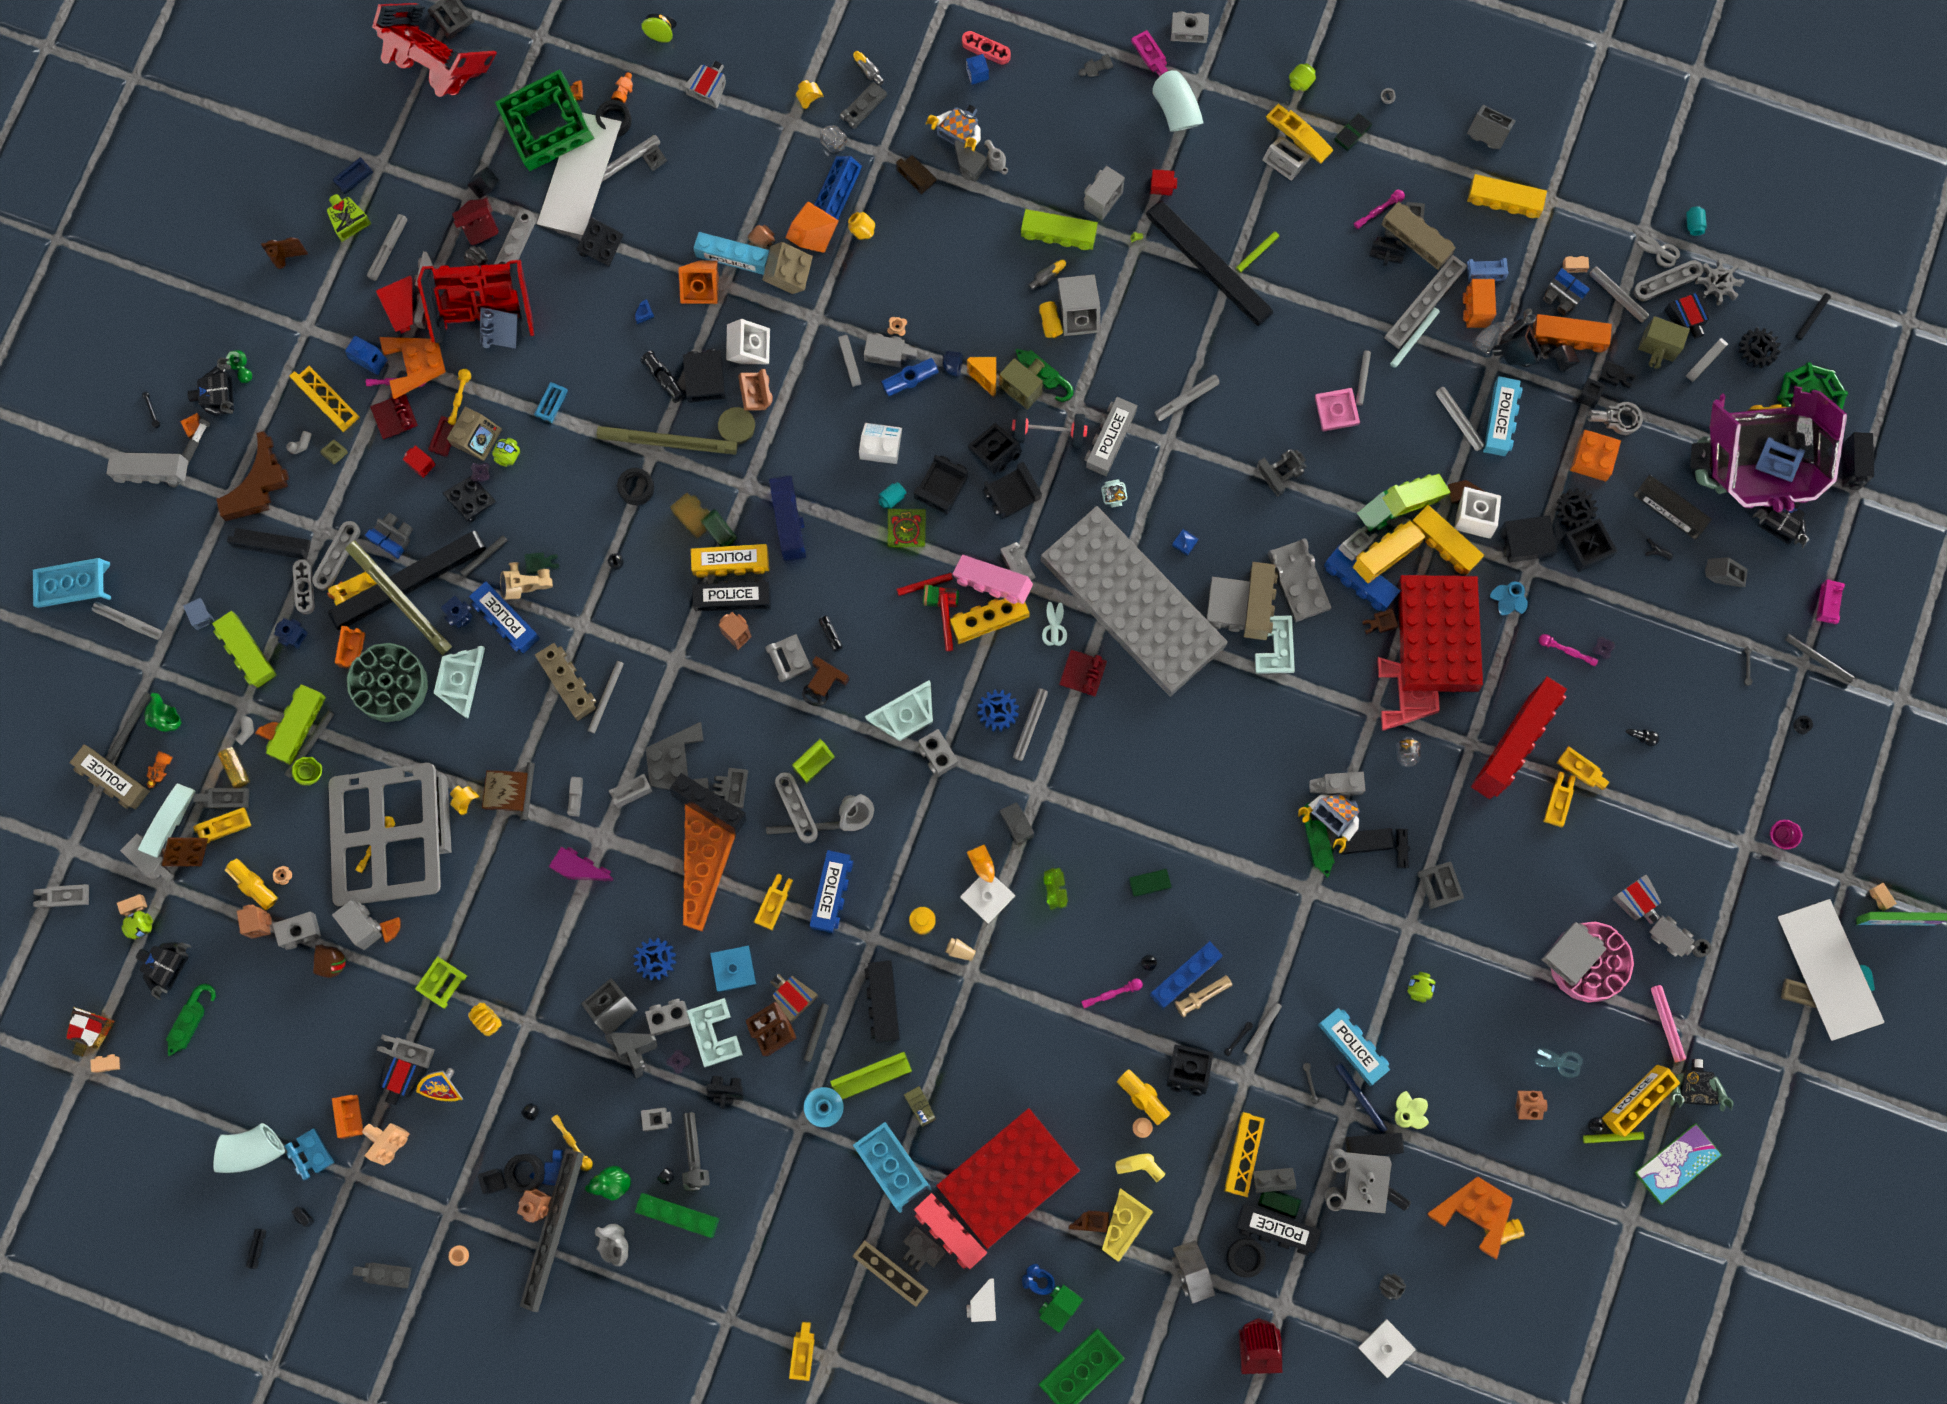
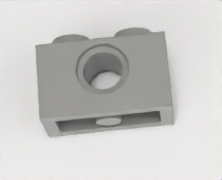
(1182, 33)
(285, 930)

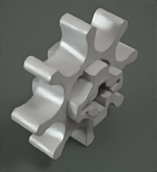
(1723, 287)

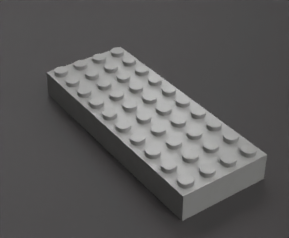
(1133, 601)

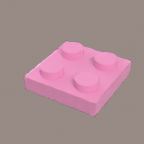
(1337, 409)

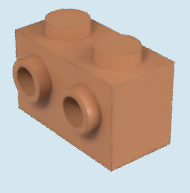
(735, 629)
(254, 921)

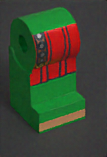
(932, 598)

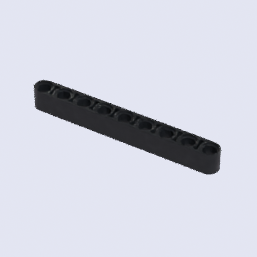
(1209, 263)
(408, 579)

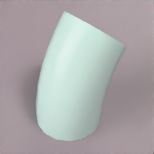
(1177, 101)
(247, 1150)

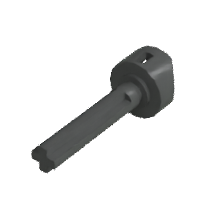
(696, 1176)

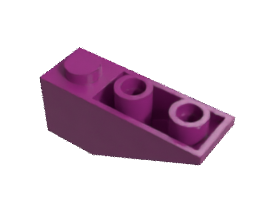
(573, 867)

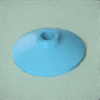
(813, 1104)

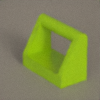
(813, 761)

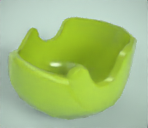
(306, 771)

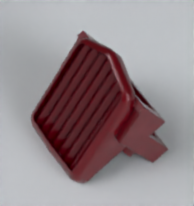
(476, 220)
(1260, 1348)

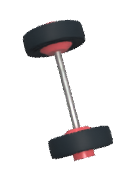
(1078, 429)

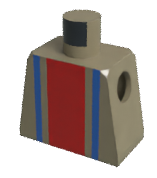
(792, 996)

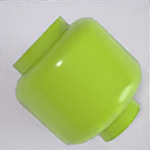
(1302, 77)

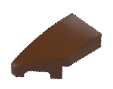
(1457, 488)
(1092, 1221)

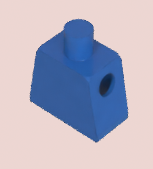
(363, 353)

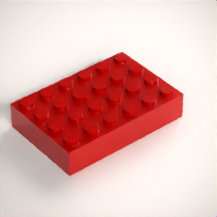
(1440, 633)
(1519, 738)
(1008, 1178)

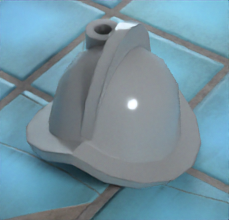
(855, 812)

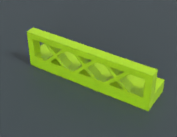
(871, 1076)

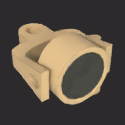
(514, 584)

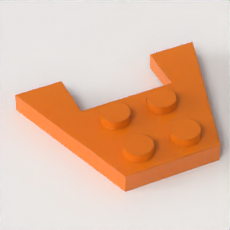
(421, 359)
(1483, 1206)

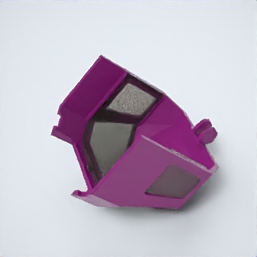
(1741, 437)

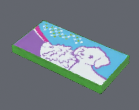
(1901, 918)
(1678, 1163)

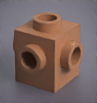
(1530, 1105)
(534, 1205)

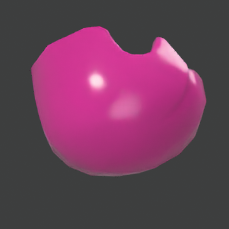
(1785, 834)

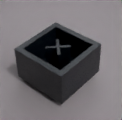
(1589, 545)

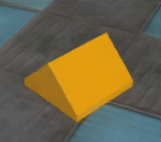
(984, 372)

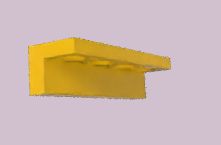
(318, 400)
(1237, 1153)

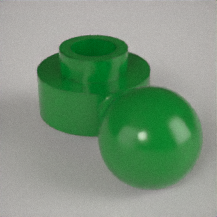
(244, 375)

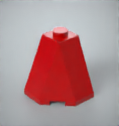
(398, 303)

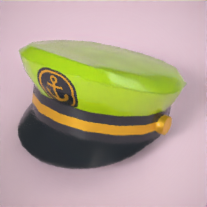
(659, 27)

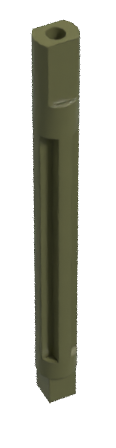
(667, 440)
(398, 597)

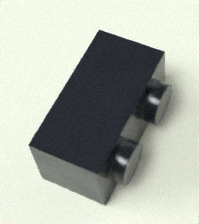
(1793, 441)

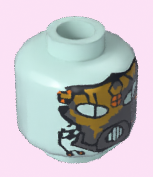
(1114, 493)

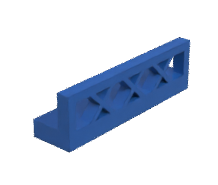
(840, 189)

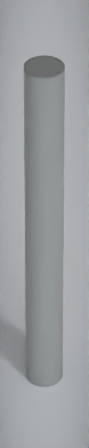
(605, 697)

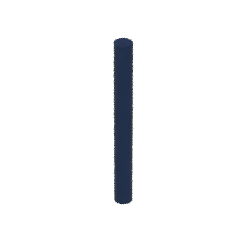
(1361, 1098)

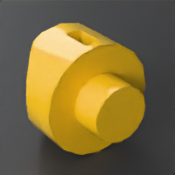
(808, 93)
(462, 798)
(922, 920)

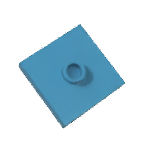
(733, 968)

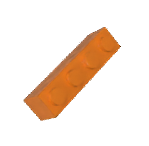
(1572, 332)

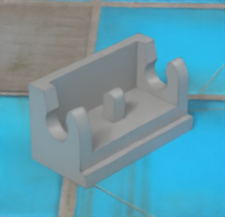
(1015, 560)
(630, 791)

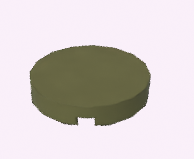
(736, 425)

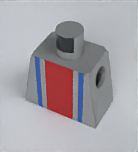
(707, 84)
(1639, 900)

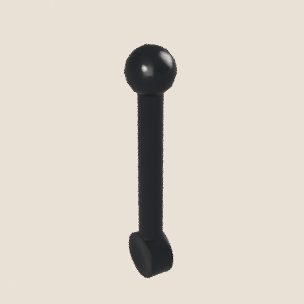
(155, 423)
(1248, 1026)

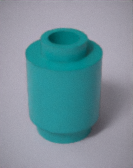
(1696, 221)
(891, 495)

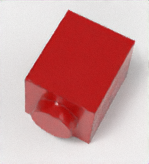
(1163, 182)
(418, 461)

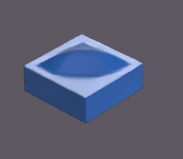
(1185, 542)

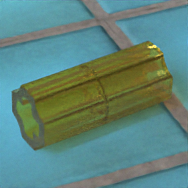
(233, 767)

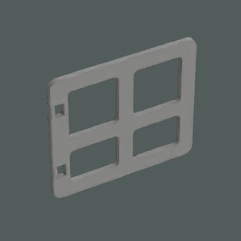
(379, 835)

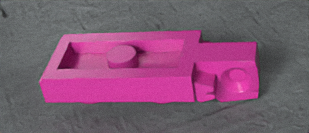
(1150, 52)

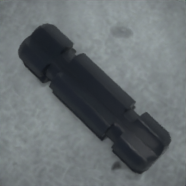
(830, 633)
(256, 1248)

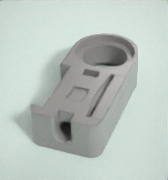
(575, 796)

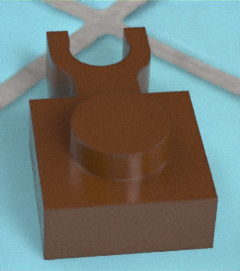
(1383, 621)

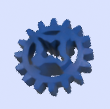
(990, 704)
(660, 951)

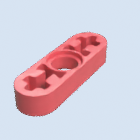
(989, 54)

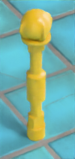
(464, 377)
(389, 822)
(586, 1162)

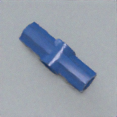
(898, 381)

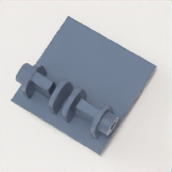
(498, 328)

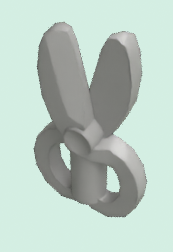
(1653, 246)

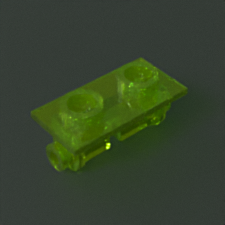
(1053, 879)

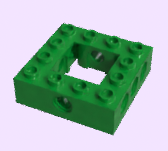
(534, 98)

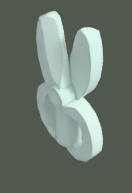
(1055, 621)

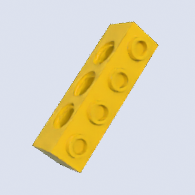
(965, 633)

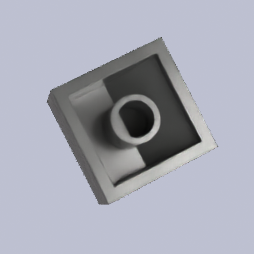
(1490, 127)
(609, 1007)

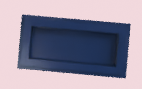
(352, 175)

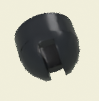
(619, 560)
(1149, 967)
(530, 1112)
(1596, 1130)
(666, 1176)

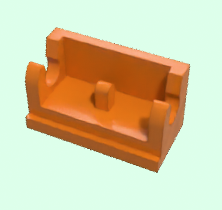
(349, 646)
(347, 1116)

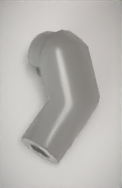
(297, 447)
(246, 729)

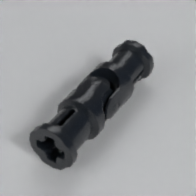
(663, 376)

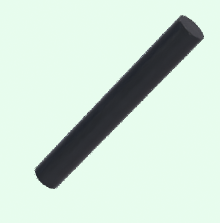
(1813, 316)

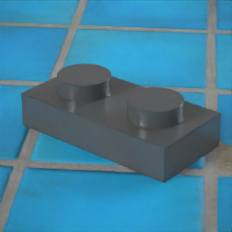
(1274, 1180)

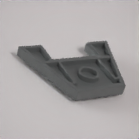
(668, 758)

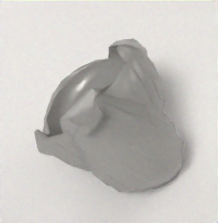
(612, 1244)

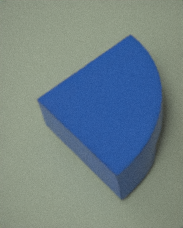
(643, 312)

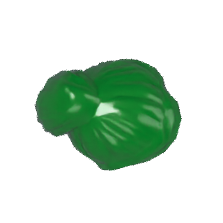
(161, 715)
(610, 1183)

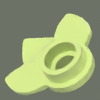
(1413, 1109)

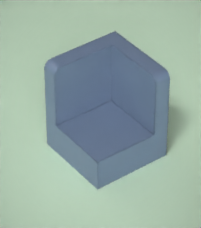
(198, 614)

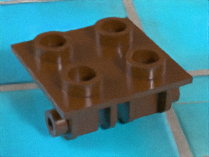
(281, 249)
(184, 851)

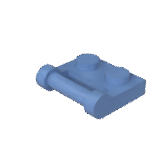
(1776, 465)

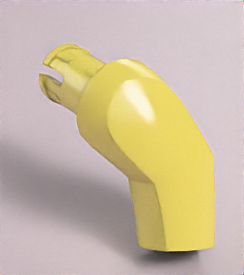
(1140, 1162)

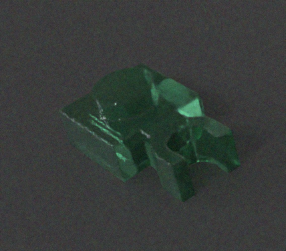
(537, 562)

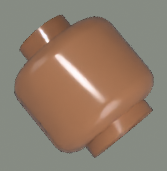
(761, 237)

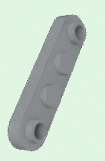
(516, 237)
(1668, 280)
(335, 556)
(796, 807)

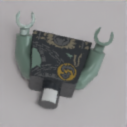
(1702, 465)
(1699, 1088)

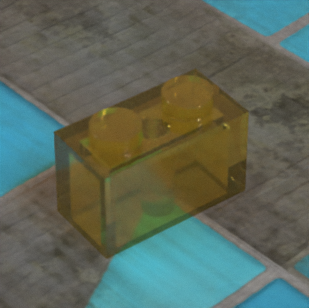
(690, 513)

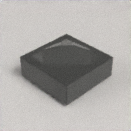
(654, 158)

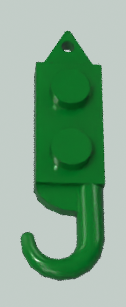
(1048, 375)
(1319, 845)
(188, 1020)

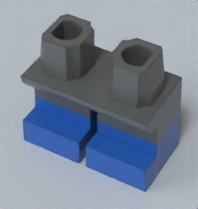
(1557, 290)
(388, 537)

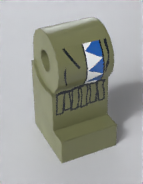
(920, 1106)

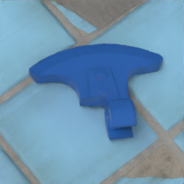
(552, 1168)

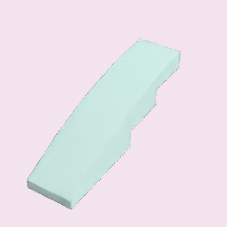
(166, 820)

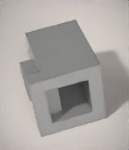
(648, 1119)

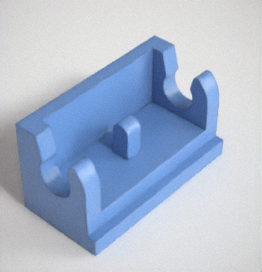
(1487, 270)

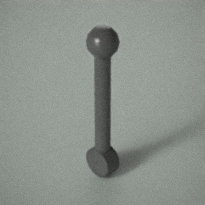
(1748, 681)
(1306, 1067)

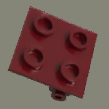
(394, 416)
(1083, 672)

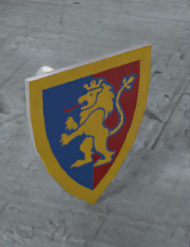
(438, 1086)

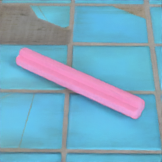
(1668, 1023)

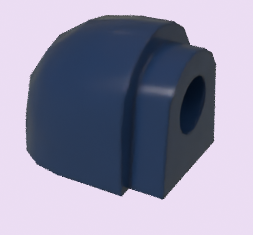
(952, 363)

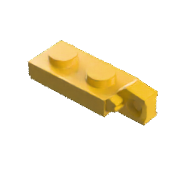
(1582, 768)
(802, 1354)

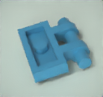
(314, 1150)

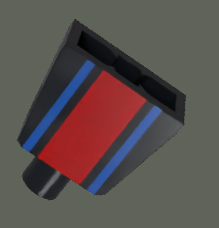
(1689, 313)
(400, 1078)

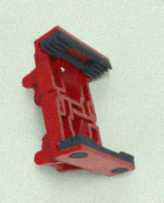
(447, 66)
(460, 300)

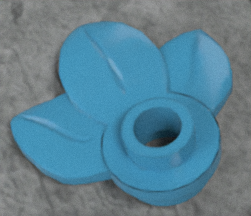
(1508, 600)

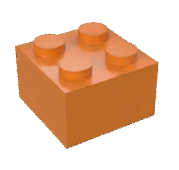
(1479, 303)
(1595, 455)

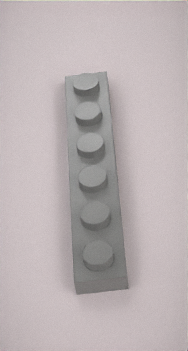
(1425, 302)

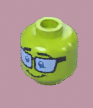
(506, 452)
(137, 925)
(1421, 987)

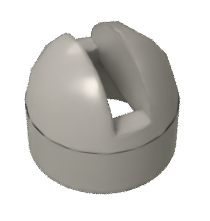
(1391, 93)

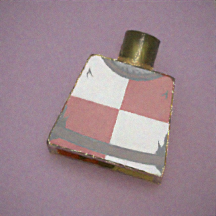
(87, 1030)

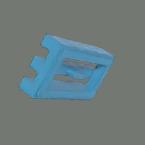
(550, 418)

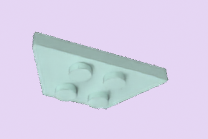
(459, 678)
(905, 714)

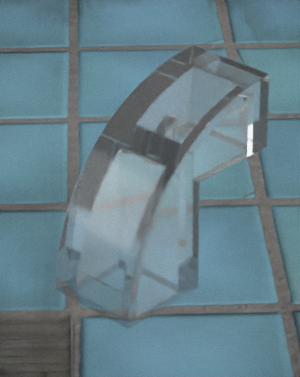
(1488, 337)

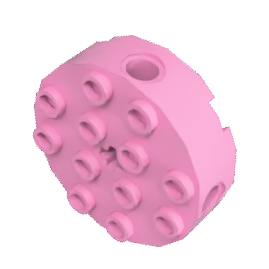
(1610, 970)

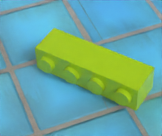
(1059, 229)
(1416, 494)
(244, 649)
(295, 724)

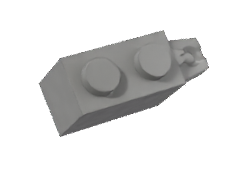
(887, 350)
(1339, 783)
(146, 863)

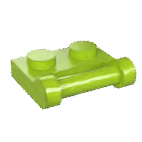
(435, 979)

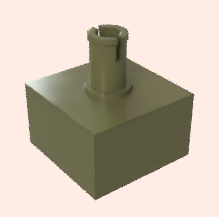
(1663, 340)
(1022, 382)

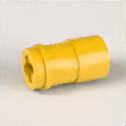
(1050, 320)
(1512, 1231)

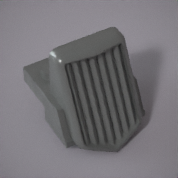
(630, 1048)

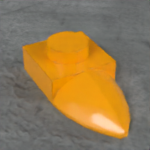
(982, 863)

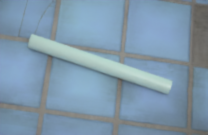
(1413, 339)

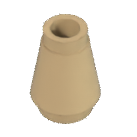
(958, 949)

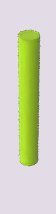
(1252, 256)
(1612, 1137)

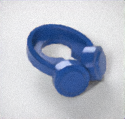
(1028, 1283)

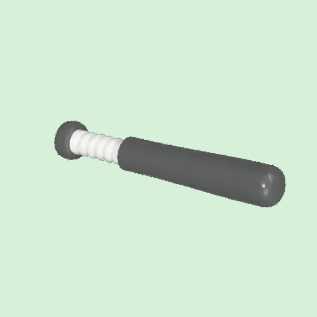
(193, 444)

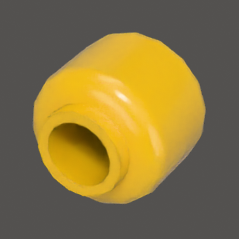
(861, 225)

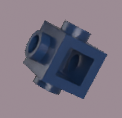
(457, 612)
(290, 633)

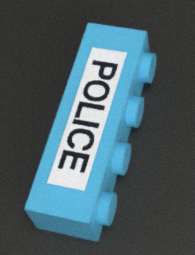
(731, 253)
(1502, 415)
(1354, 1047)

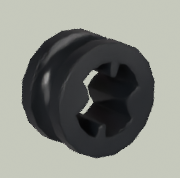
(1809, 725)

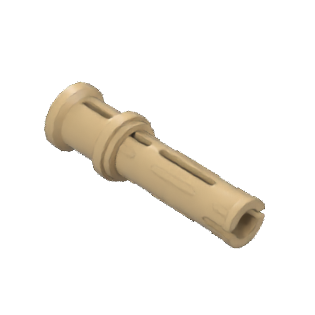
(1192, 1002)

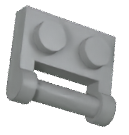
(795, 657)

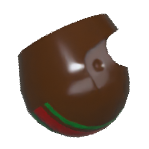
(328, 961)

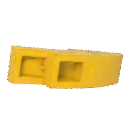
(1300, 132)

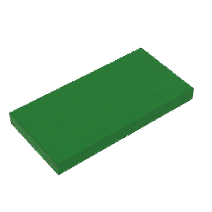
(1082, 1370)

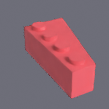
(952, 1233)

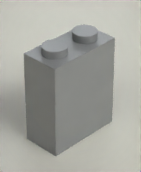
(1227, 603)
(1574, 953)

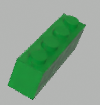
(677, 1215)

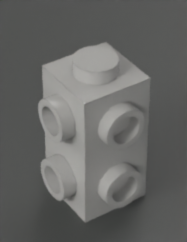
(1677, 940)

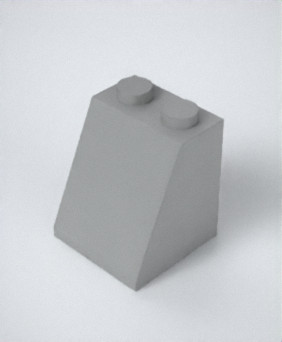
(1079, 305)

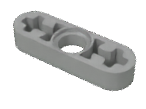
(849, 360)
(1706, 360)
(309, 593)

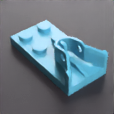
(69, 582)
(891, 1166)

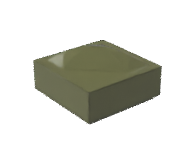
(333, 452)

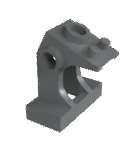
(1294, 461)

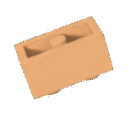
(1576, 264)
(1882, 897)
(132, 905)
(108, 1063)

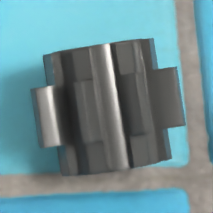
(475, 256)
(1392, 1286)

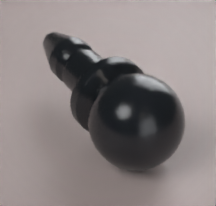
(1650, 738)

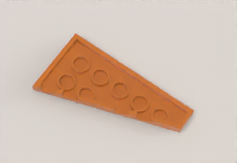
(705, 858)

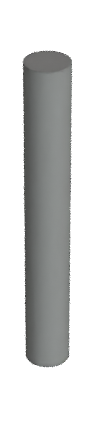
(1363, 377)
(1262, 1029)

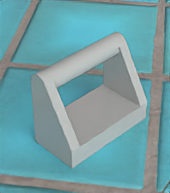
(1282, 161)

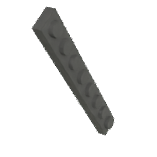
(551, 1230)

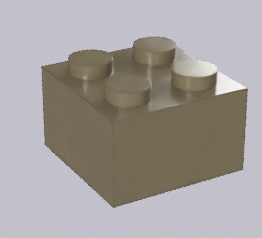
(787, 268)

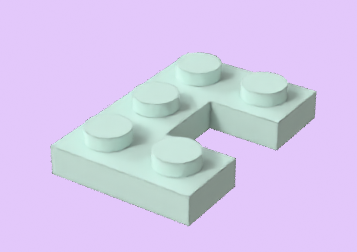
(1283, 657)
(710, 1049)

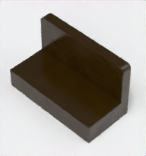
(915, 174)

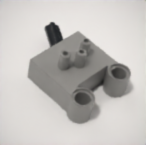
(1365, 1183)

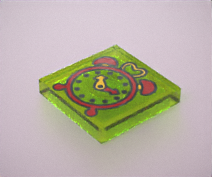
(906, 527)

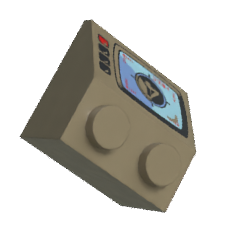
(474, 434)

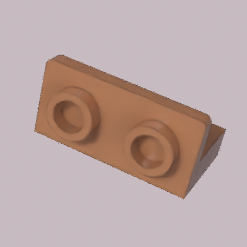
(755, 390)

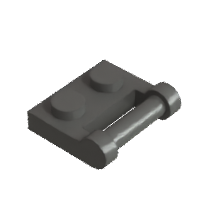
(457, 14)
(1447, 884)

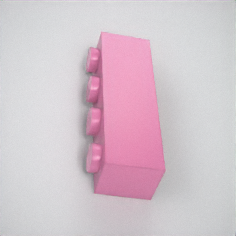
(992, 579)

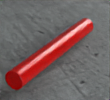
(920, 585)
(946, 622)

